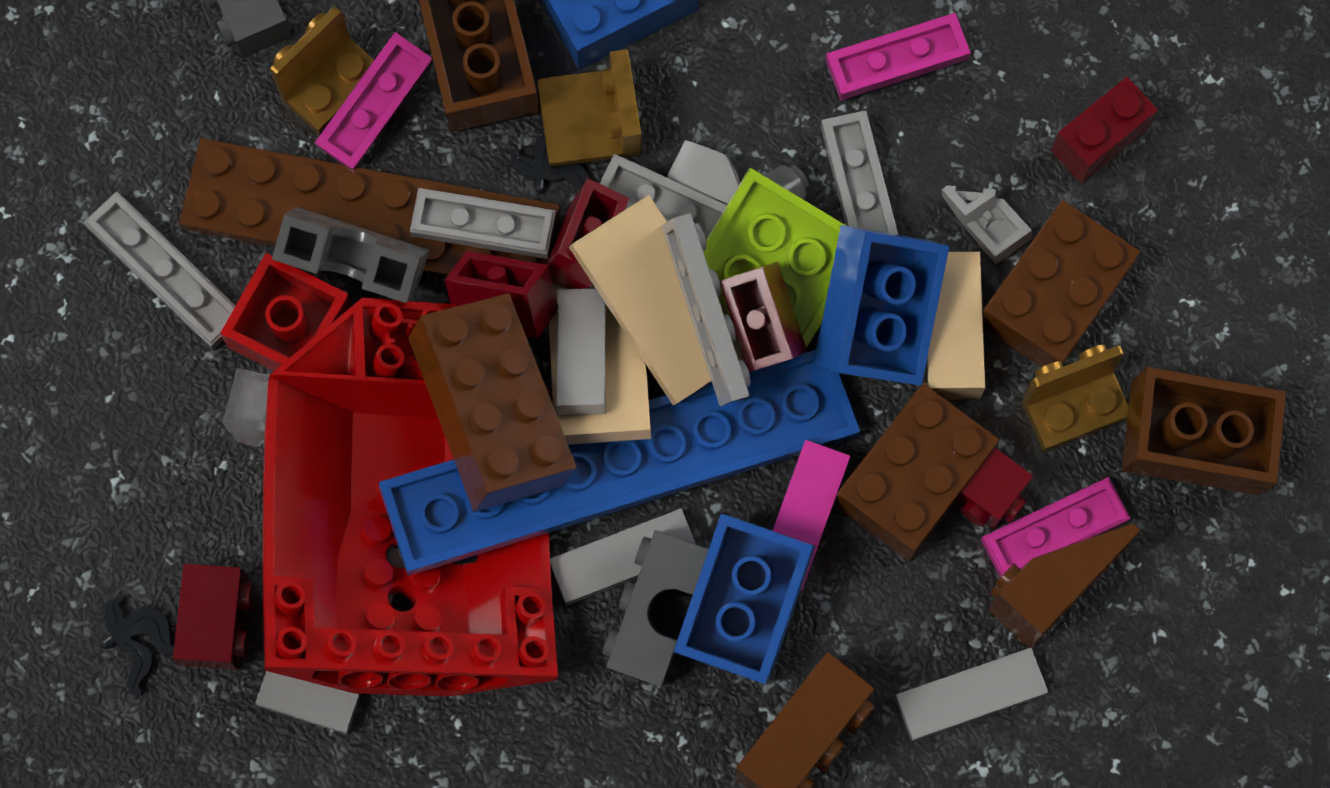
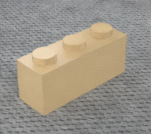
(956, 345)

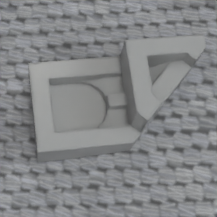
(705, 172)
(989, 221)

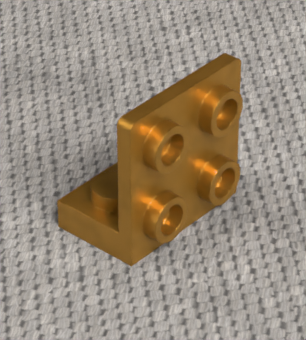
(320, 70)
(591, 114)
(1076, 398)

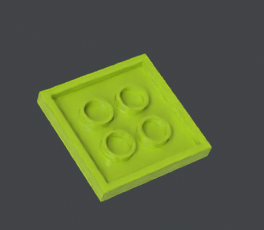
(774, 225)

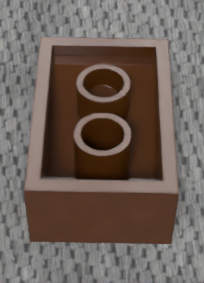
(1039, 594)

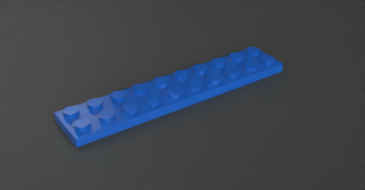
(687, 449)

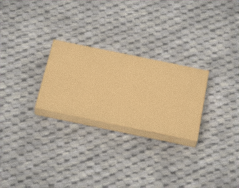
(641, 288)
(625, 393)

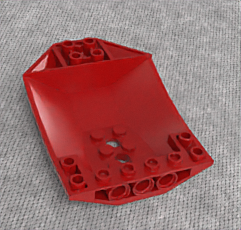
(334, 428)

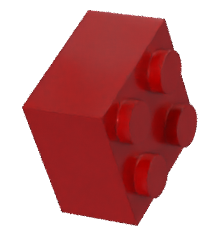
(281, 313)

